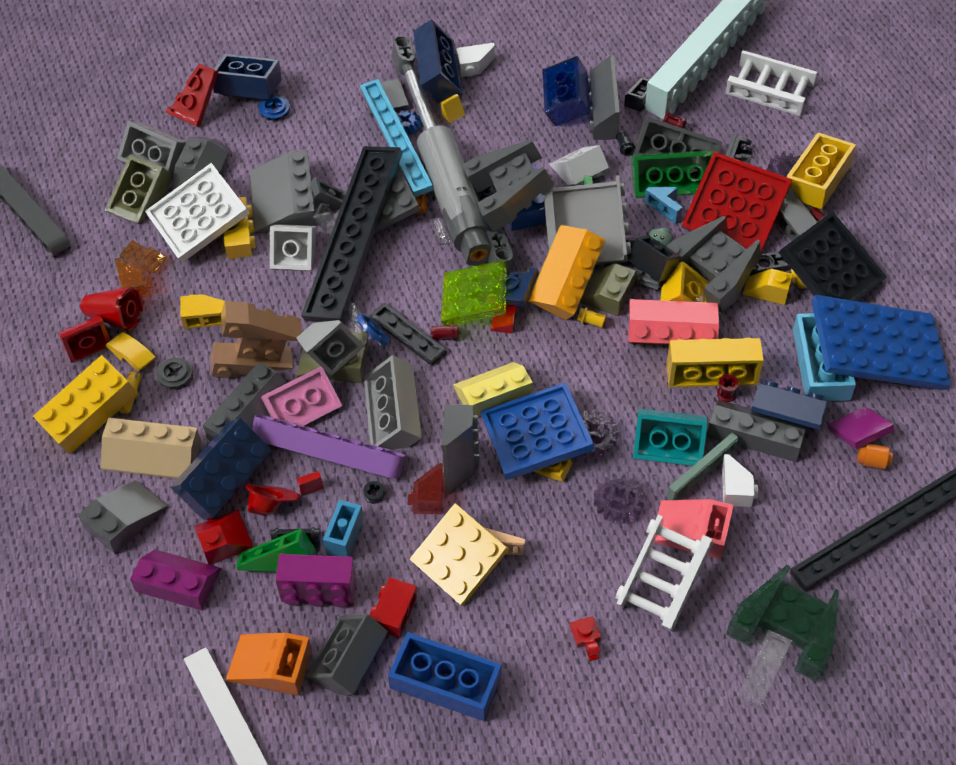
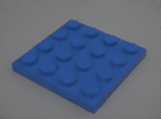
(536, 431)

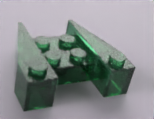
(792, 615)

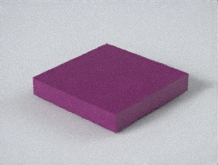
(860, 427)

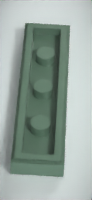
(702, 468)

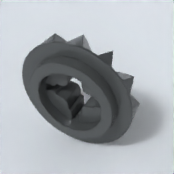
(177, 365)

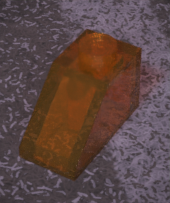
(133, 276)

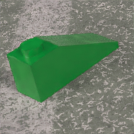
(266, 555)

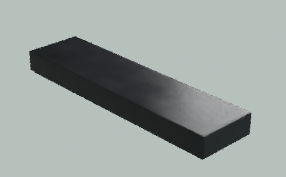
(408, 334)

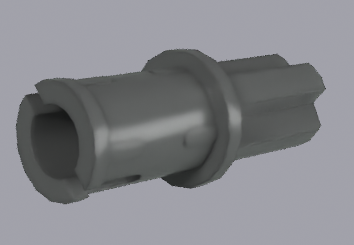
(644, 279)

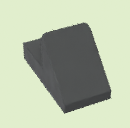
(326, 194)

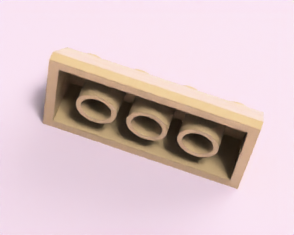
(148, 448)

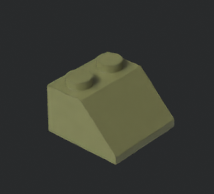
(609, 288)

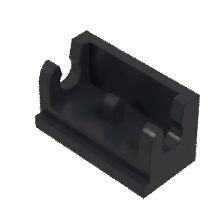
(737, 150)

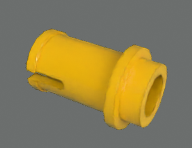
(591, 317)

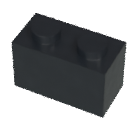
(653, 258)

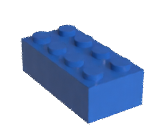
(445, 676)

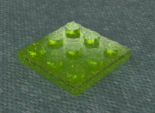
(474, 293)

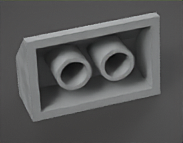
(150, 145)

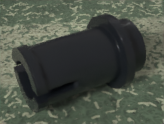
(626, 146)

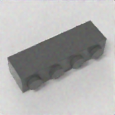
(794, 216)

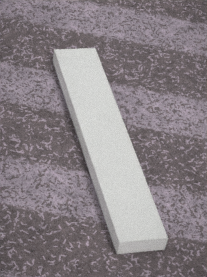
(224, 709)

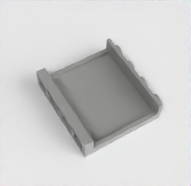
(591, 208)

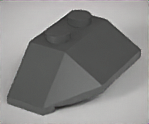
(197, 155)

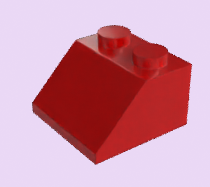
(84, 338)

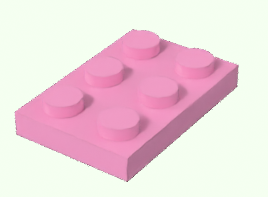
(303, 398)

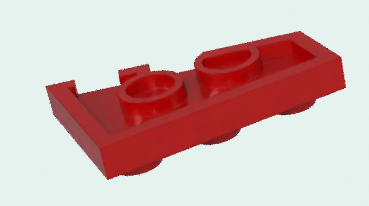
(194, 98)

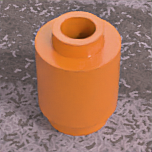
(875, 456)

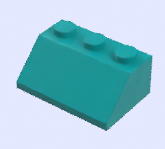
(669, 437)

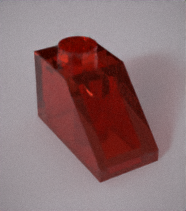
(428, 492)

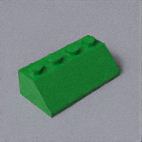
(669, 170)

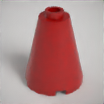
(116, 307)

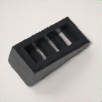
(636, 99)

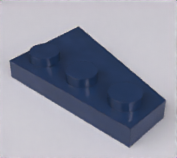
(520, 287)

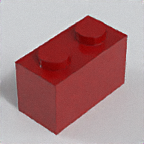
(394, 605)

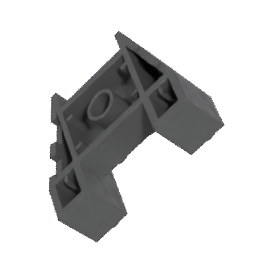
(514, 179)
(718, 260)

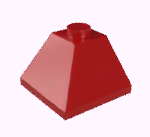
(223, 537)

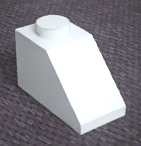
(475, 58)
(737, 483)

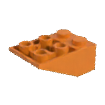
(271, 661)

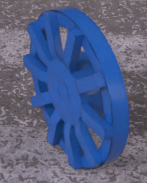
(373, 329)

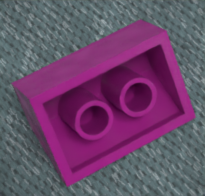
(174, 578)

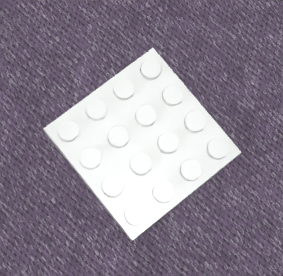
(197, 212)

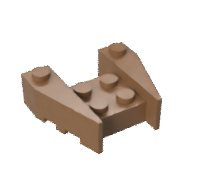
(259, 339)

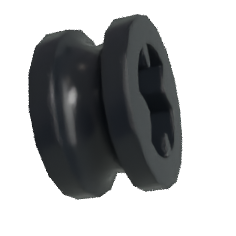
(377, 486)

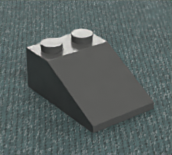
(121, 515)

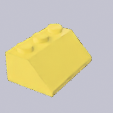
(495, 387)

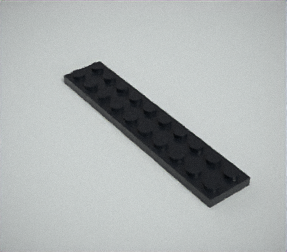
(352, 234)

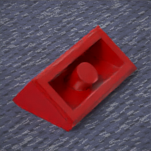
(504, 322)

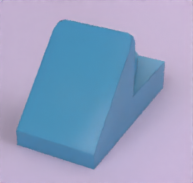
(664, 201)

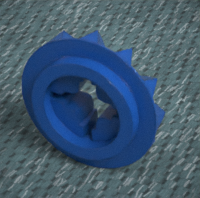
(265, 107)
(414, 121)

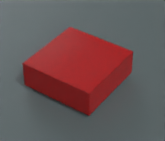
(310, 483)

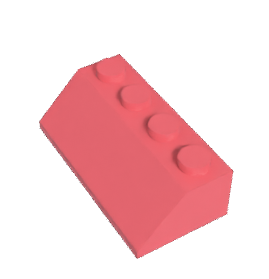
(671, 320)

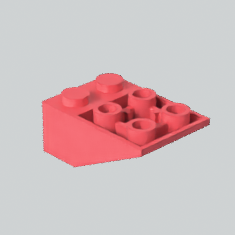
(696, 519)

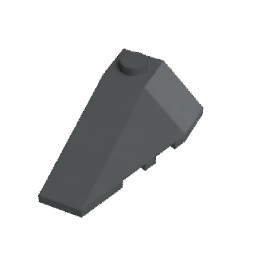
(662, 137)

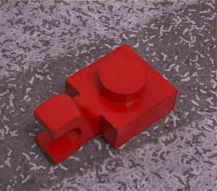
(587, 635)

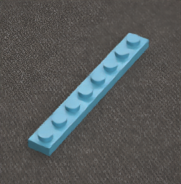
(396, 137)

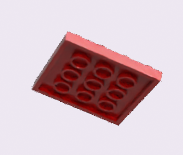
(742, 194)

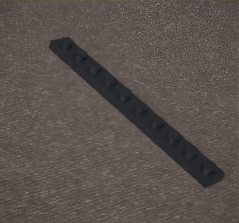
(875, 531)

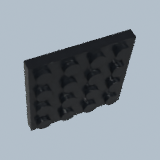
(832, 261)

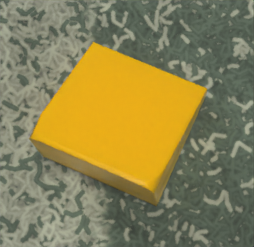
(452, 108)

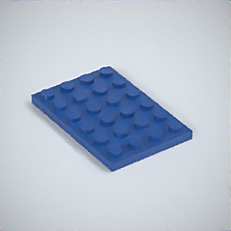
(880, 343)

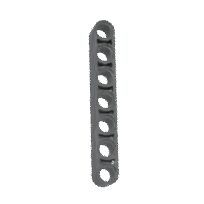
(31, 215)

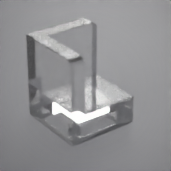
(325, 218)

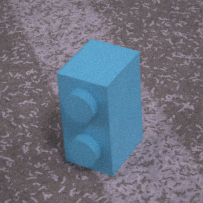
(343, 529)

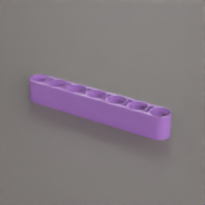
(329, 446)

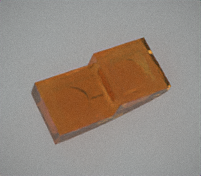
(148, 258)

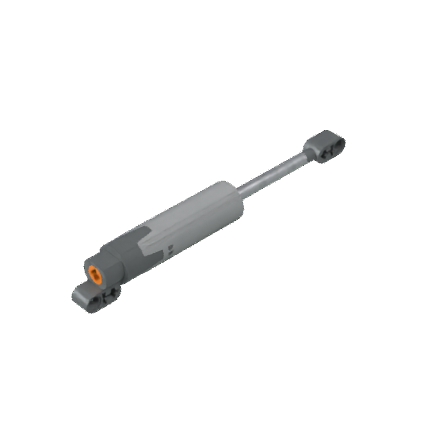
(446, 172)

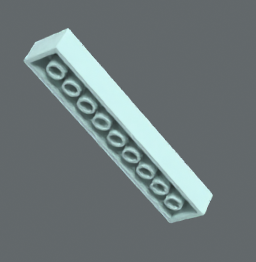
(699, 54)

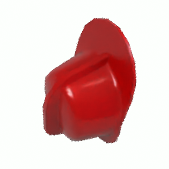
(268, 499)

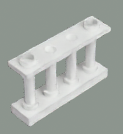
(766, 95)
(689, 570)

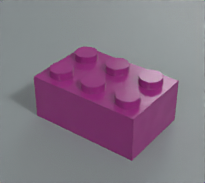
(316, 580)

